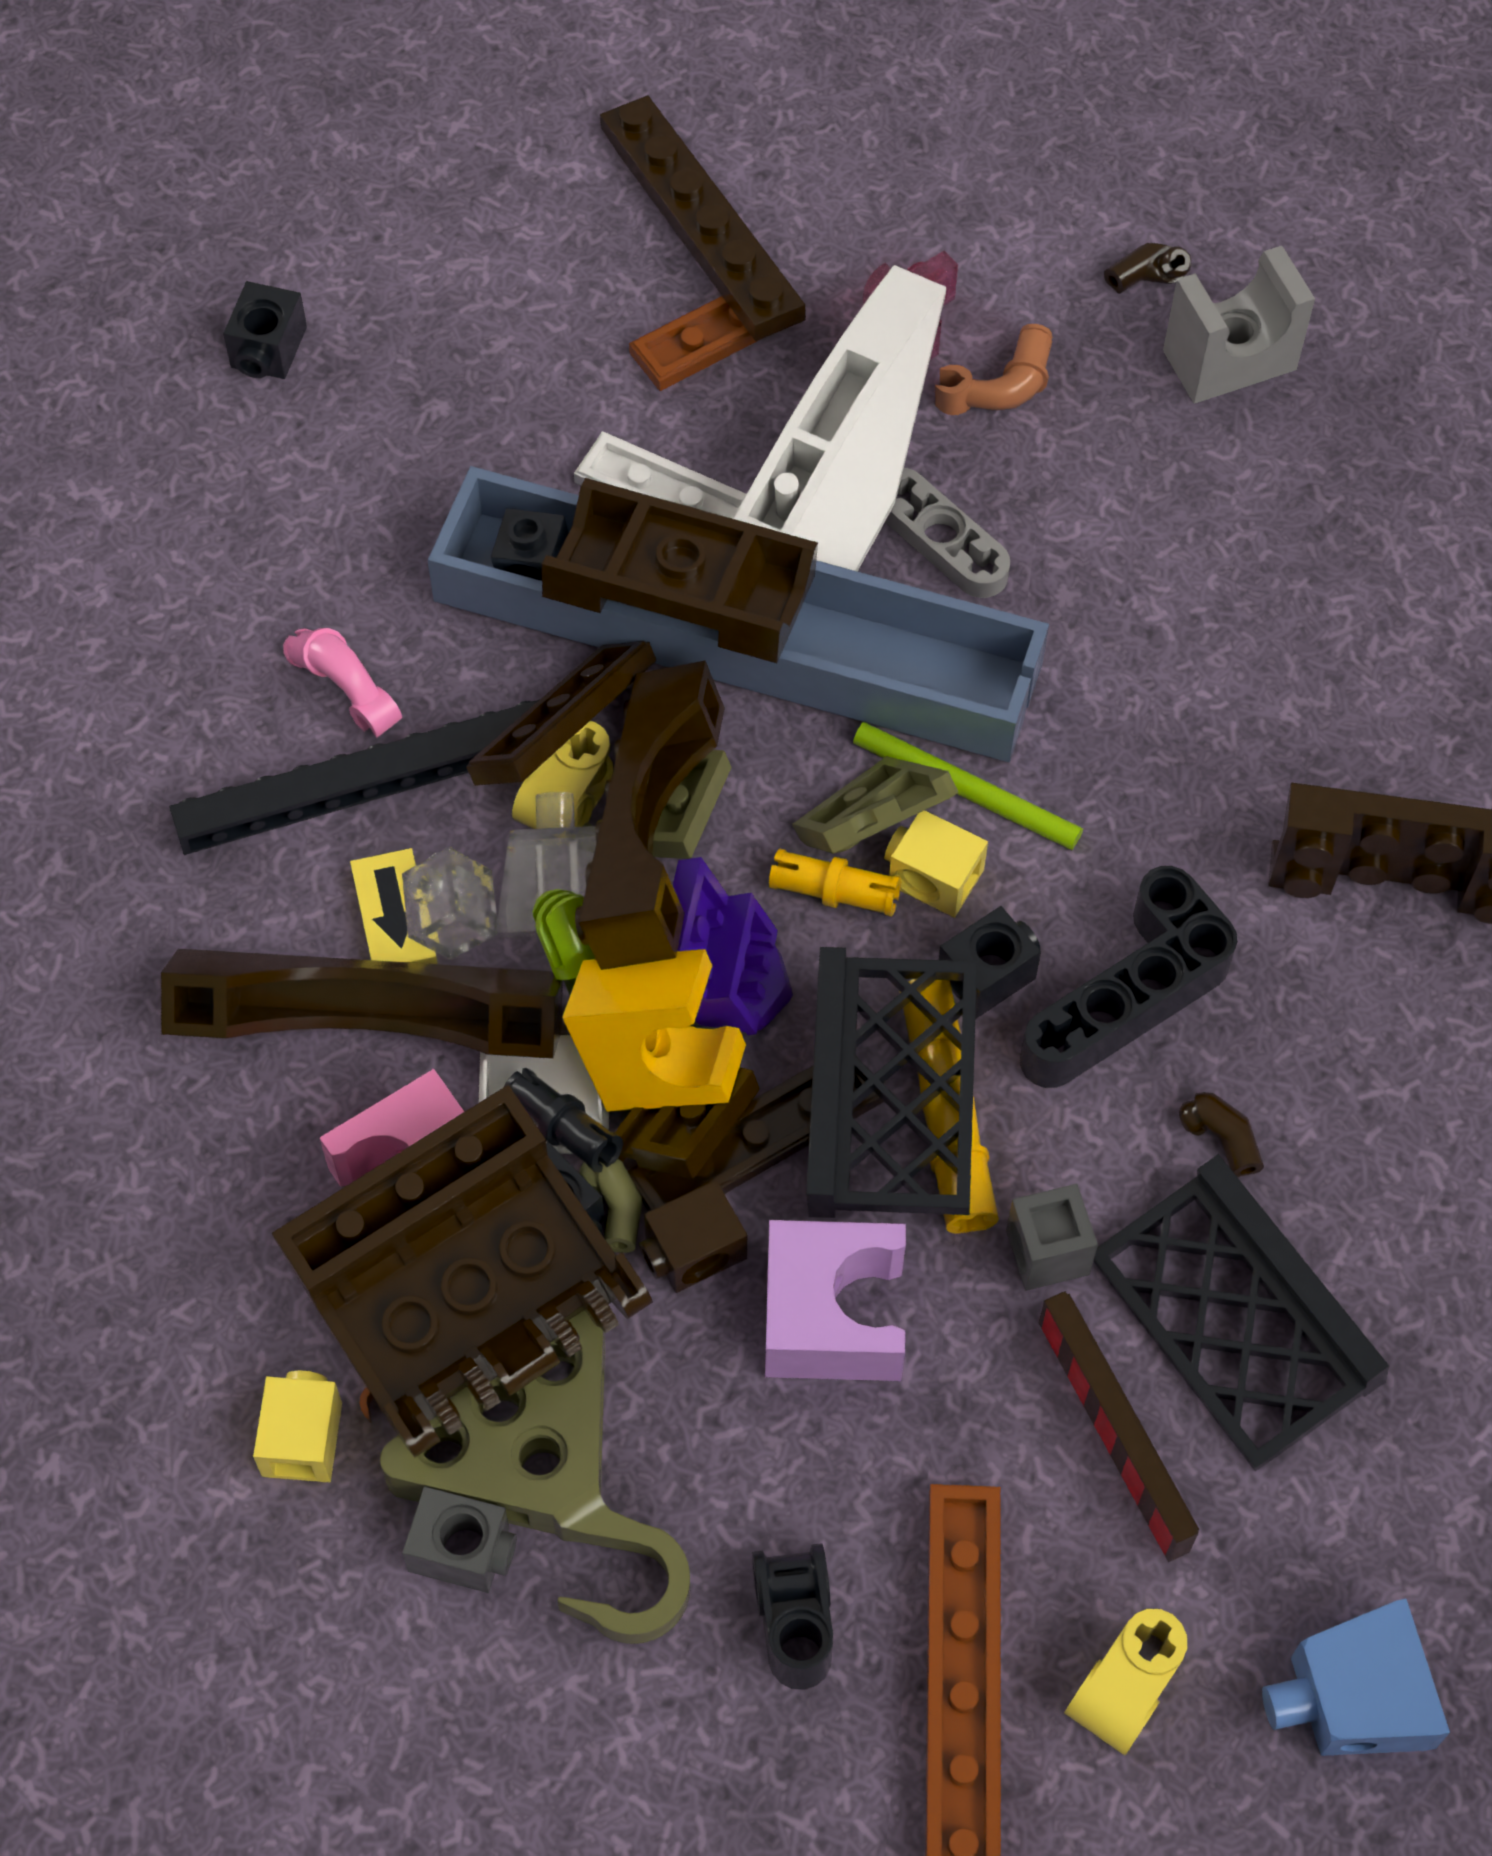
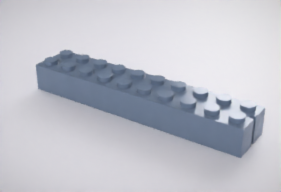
(854, 650)

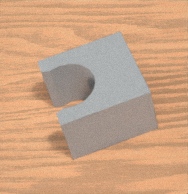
(1243, 337)

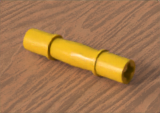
(941, 1116)

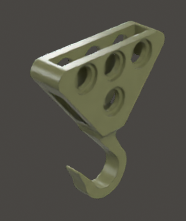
(568, 1423)

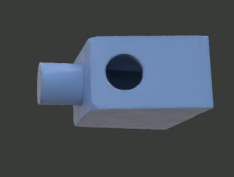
(1362, 1687)

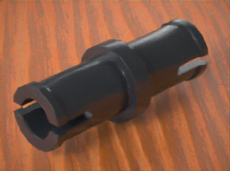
(564, 1121)

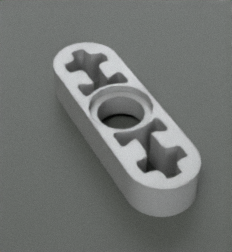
(949, 556)

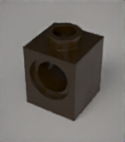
(693, 1237)

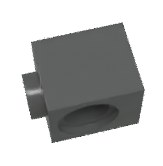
(1051, 1237)
(441, 1516)

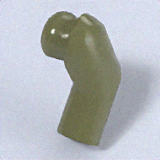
(623, 1204)

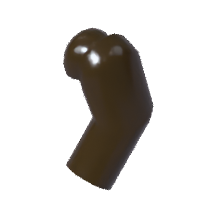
(1149, 263)
(1229, 1124)

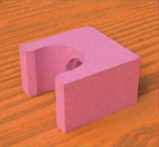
(388, 1127)

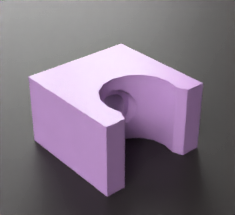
(805, 1324)

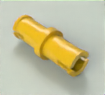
(835, 882)

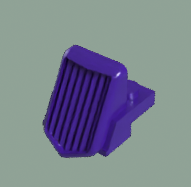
(747, 970)

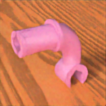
(328, 655)

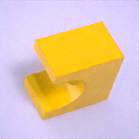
(640, 1037)

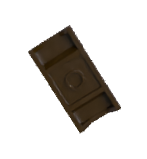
(683, 567)
(1383, 840)

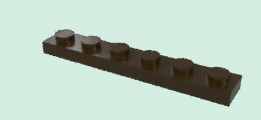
(703, 218)

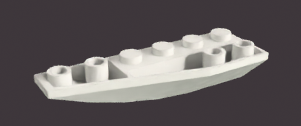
(851, 432)

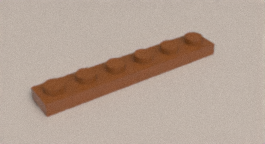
(963, 1672)

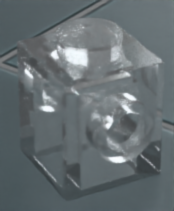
(449, 903)

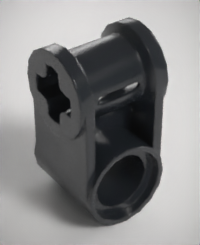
(793, 1604)

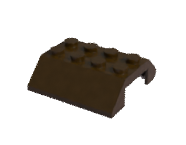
(458, 1268)

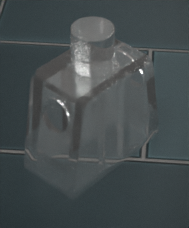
(543, 861)

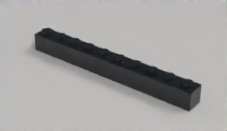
(338, 782)

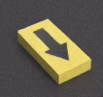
(383, 908)

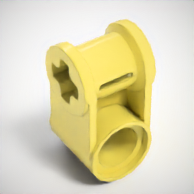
(570, 769)
(1124, 1686)

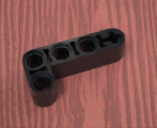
(1119, 989)

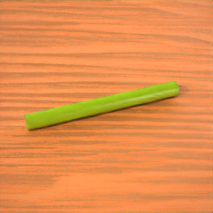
(974, 788)

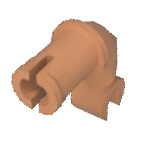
(1020, 380)

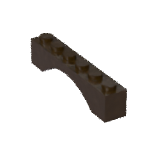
(629, 901)
(261, 993)

